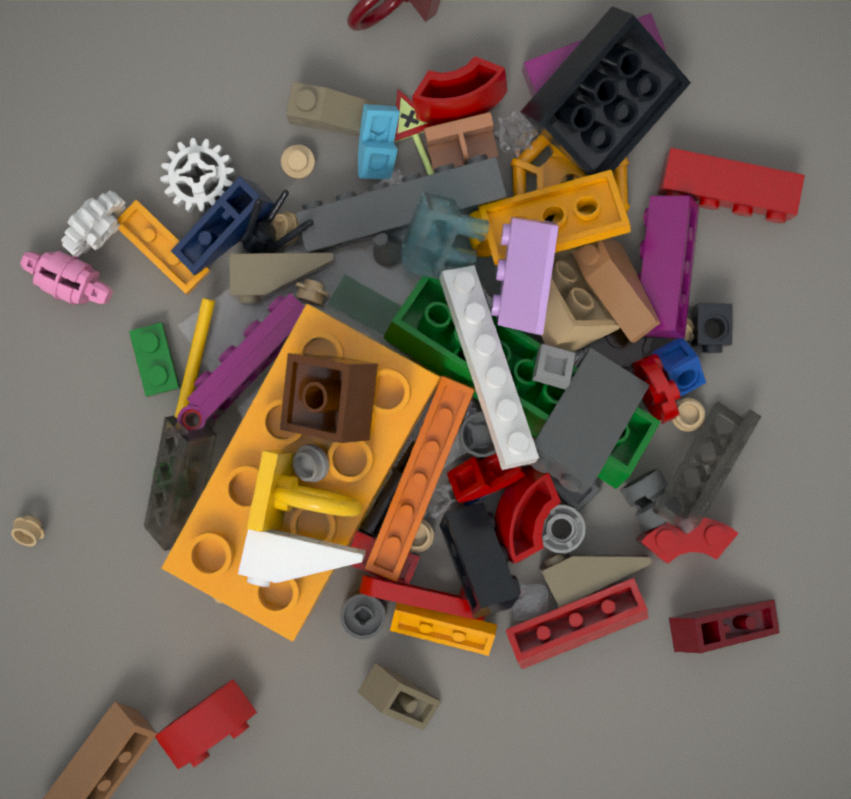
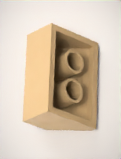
(573, 309)

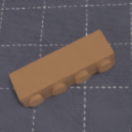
(105, 756)

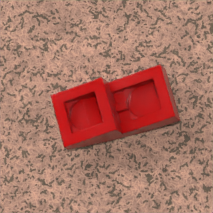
(481, 477)

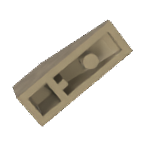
(325, 109)
(270, 273)
(582, 574)

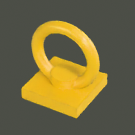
(279, 492)

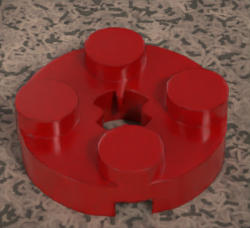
(661, 393)

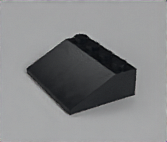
(606, 94)

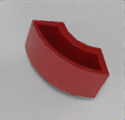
(460, 92)
(523, 513)
(669, 542)
(206, 725)

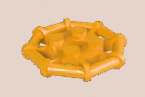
(556, 171)

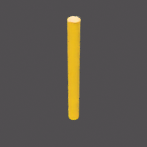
(196, 352)

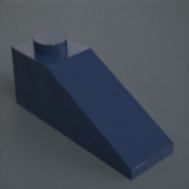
(221, 225)

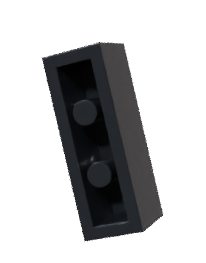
(480, 560)

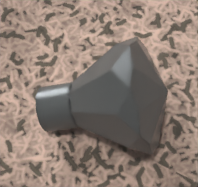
(387, 250)

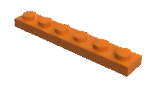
(420, 478)

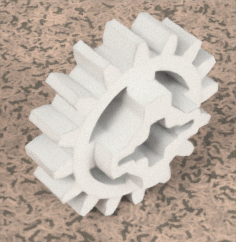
(182, 177)
(93, 223)

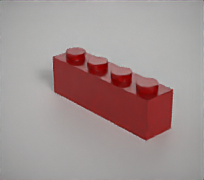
(732, 185)
(577, 623)

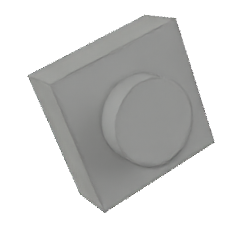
(553, 366)

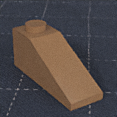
(617, 286)

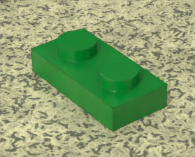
(154, 359)

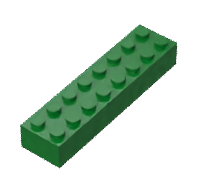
(428, 335)

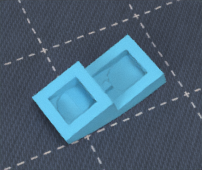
(376, 141)

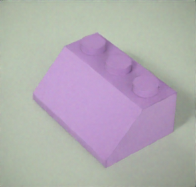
(525, 274)

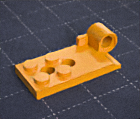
(564, 200)

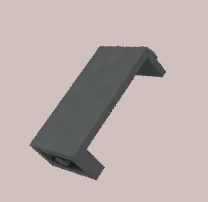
(587, 422)

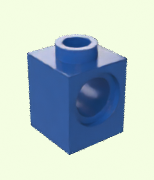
(681, 365)

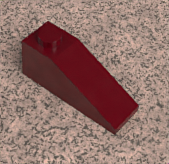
(723, 626)

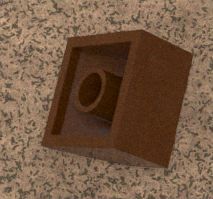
(328, 397)

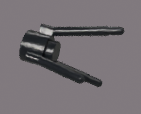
(262, 236)

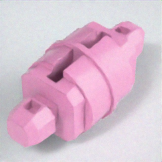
(66, 277)

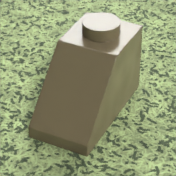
(398, 697)

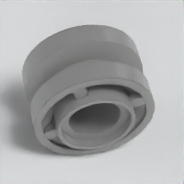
(574, 536)

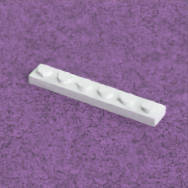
(488, 367)

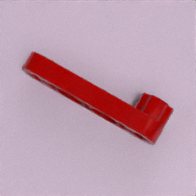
(416, 596)

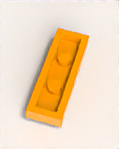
(156, 243)
(444, 628)

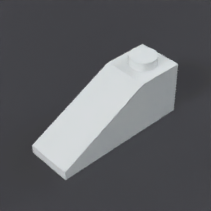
(286, 556)

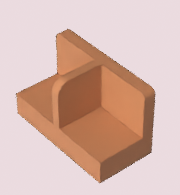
(461, 140)

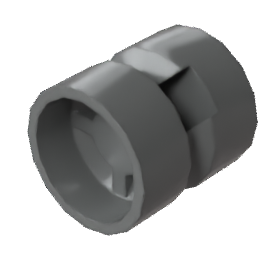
(475, 436)
(644, 494)
(363, 615)

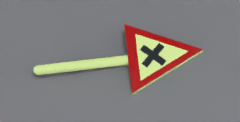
(409, 126)

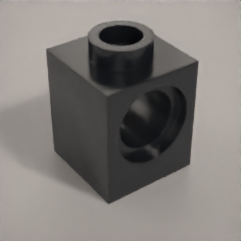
(723, 316)

